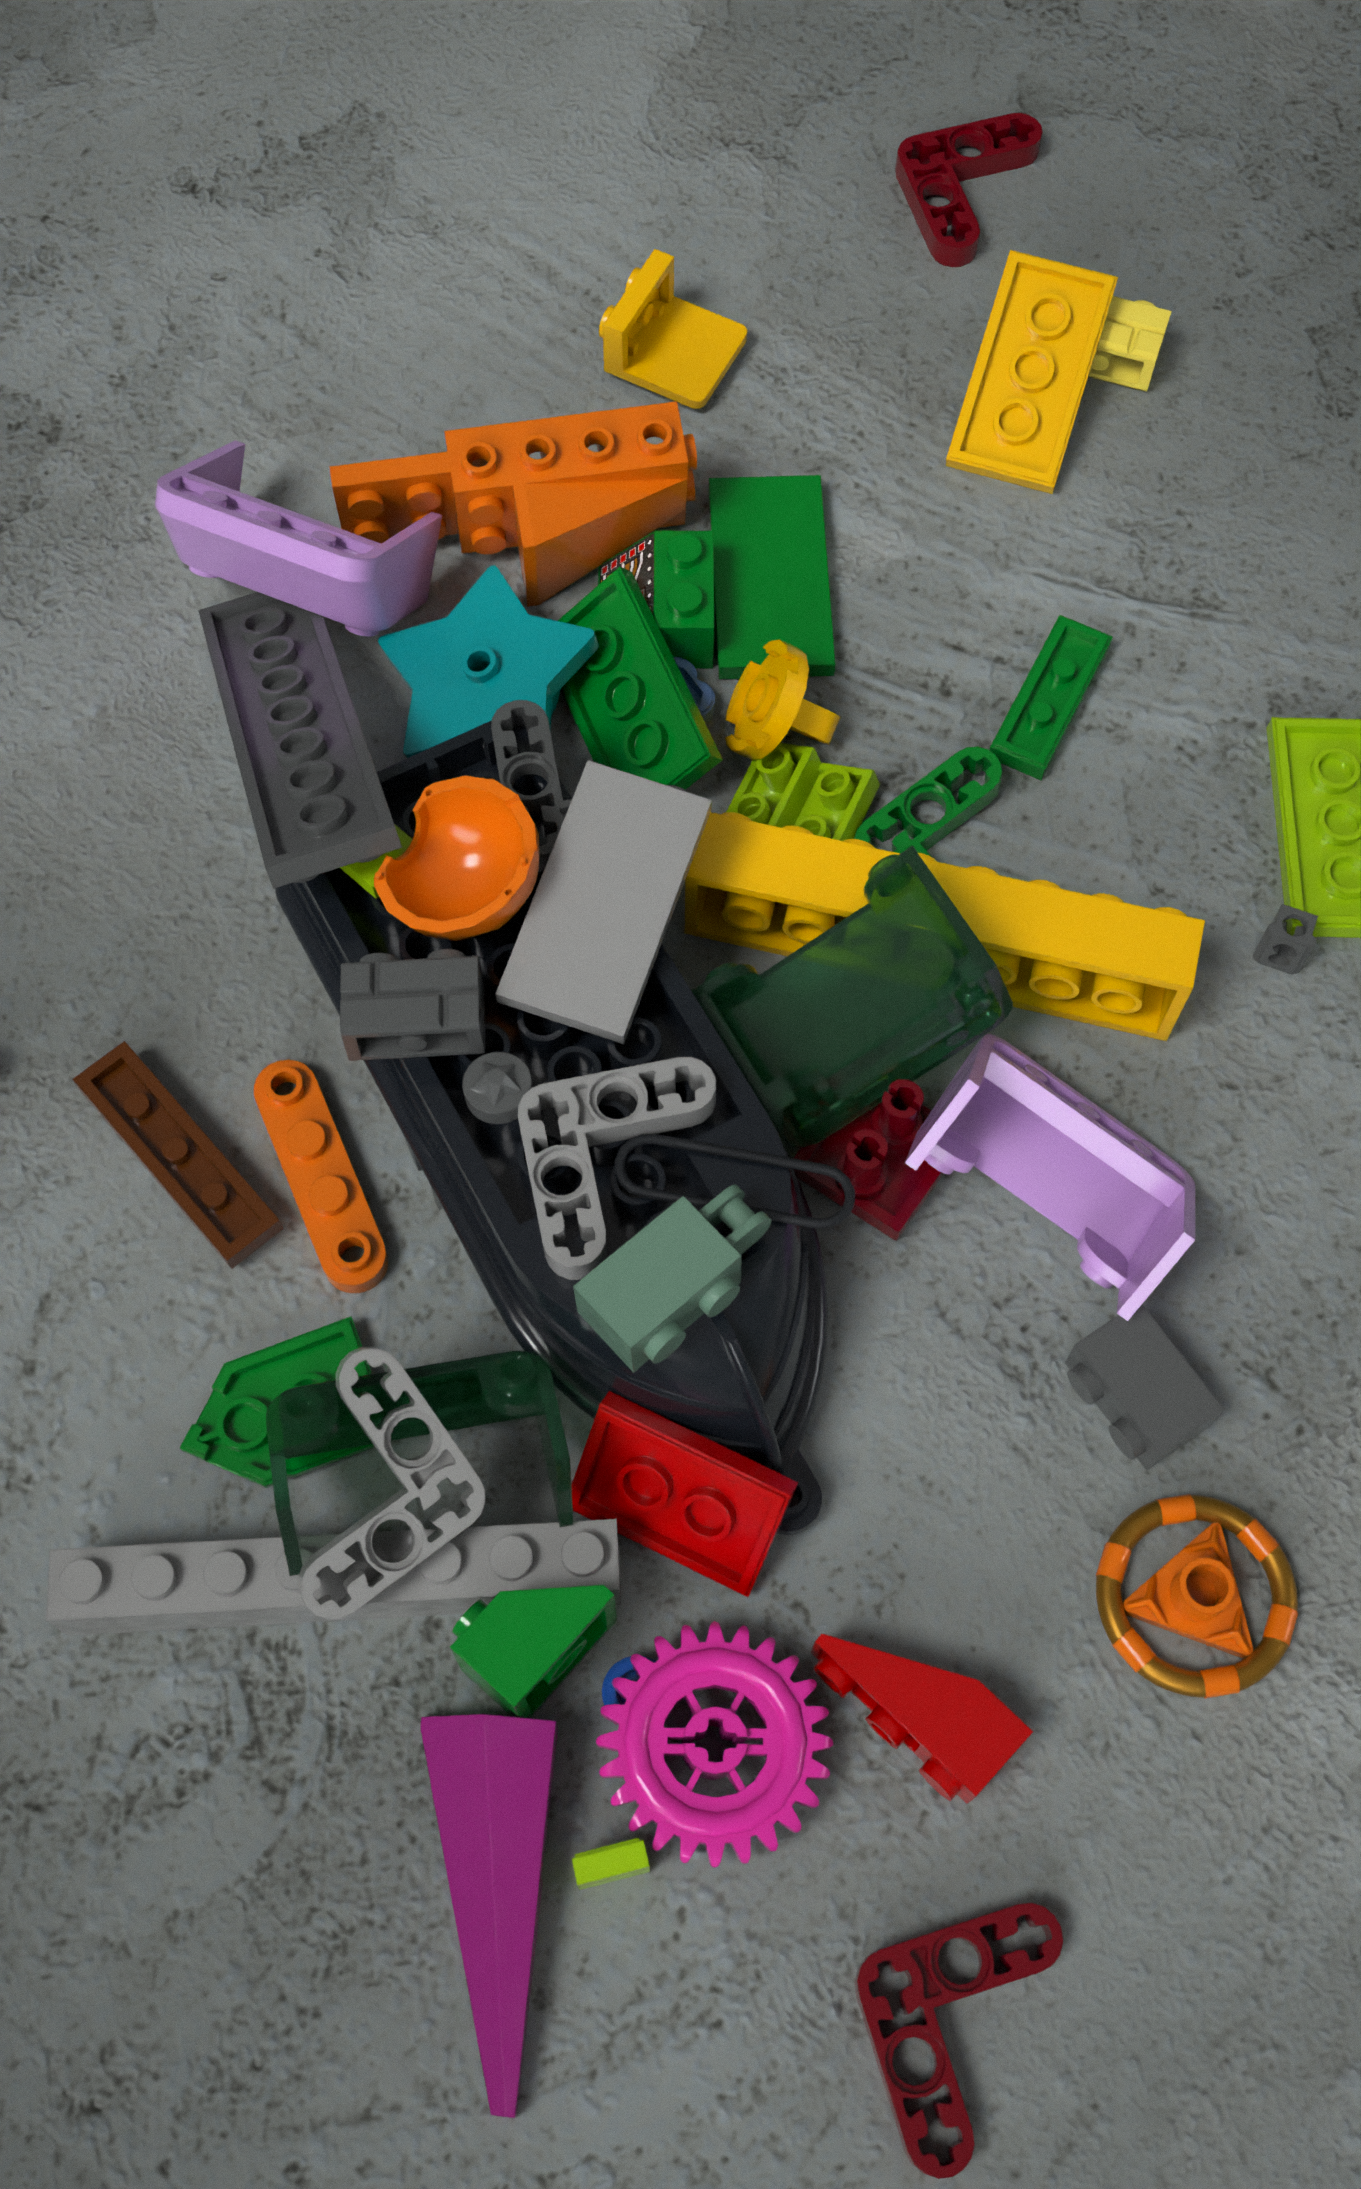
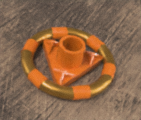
(1196, 1596)

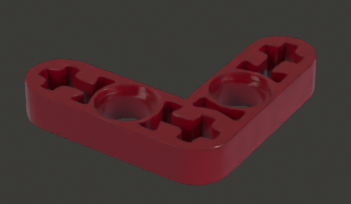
(932, 166)
(929, 1990)

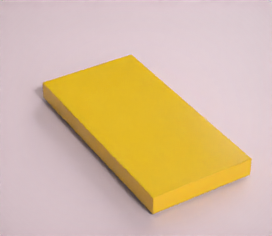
(1031, 371)

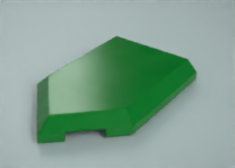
(233, 1422)

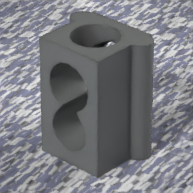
(1280, 949)

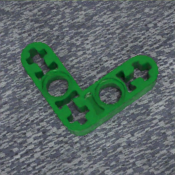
(971, 800)

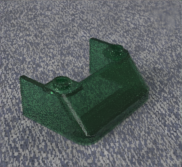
(460, 1393)

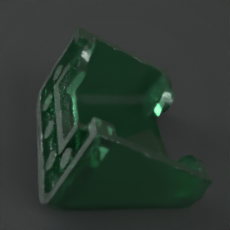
(858, 1004)

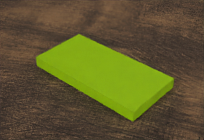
(1319, 819)

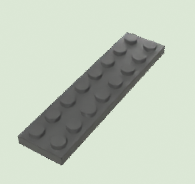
(296, 739)

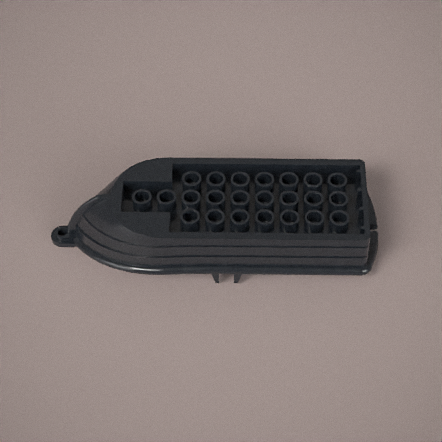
(736, 1376)

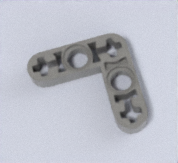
(585, 1126)
(417, 1476)

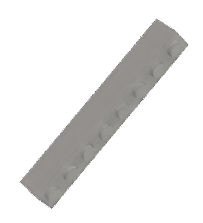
(251, 1583)

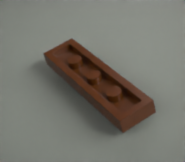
(178, 1154)

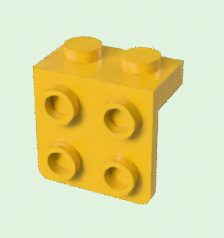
(666, 340)

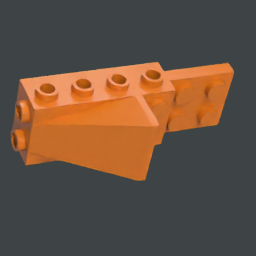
(558, 509)

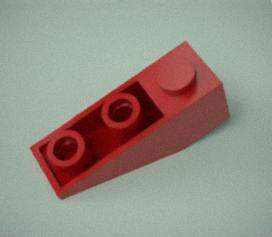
(936, 1713)

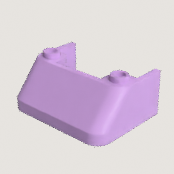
(291, 554)
(1068, 1163)

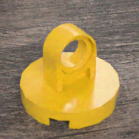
(772, 702)

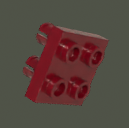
(874, 1157)

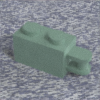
(669, 1277)

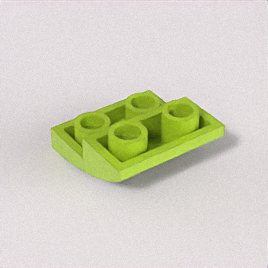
(801, 791)

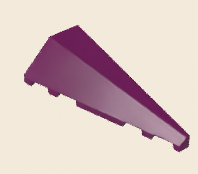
(492, 1817)

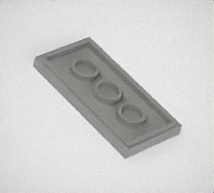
(604, 902)

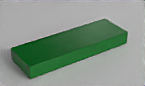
(1050, 697)

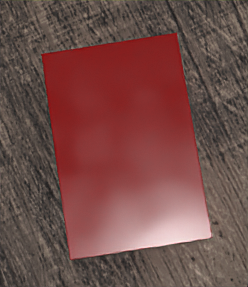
(680, 1493)

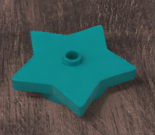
(481, 660)

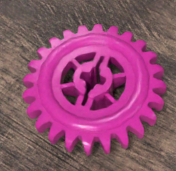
(644, 1743)

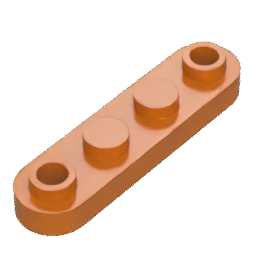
(321, 1176)

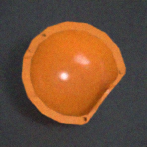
(466, 862)

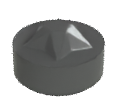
(496, 1086)

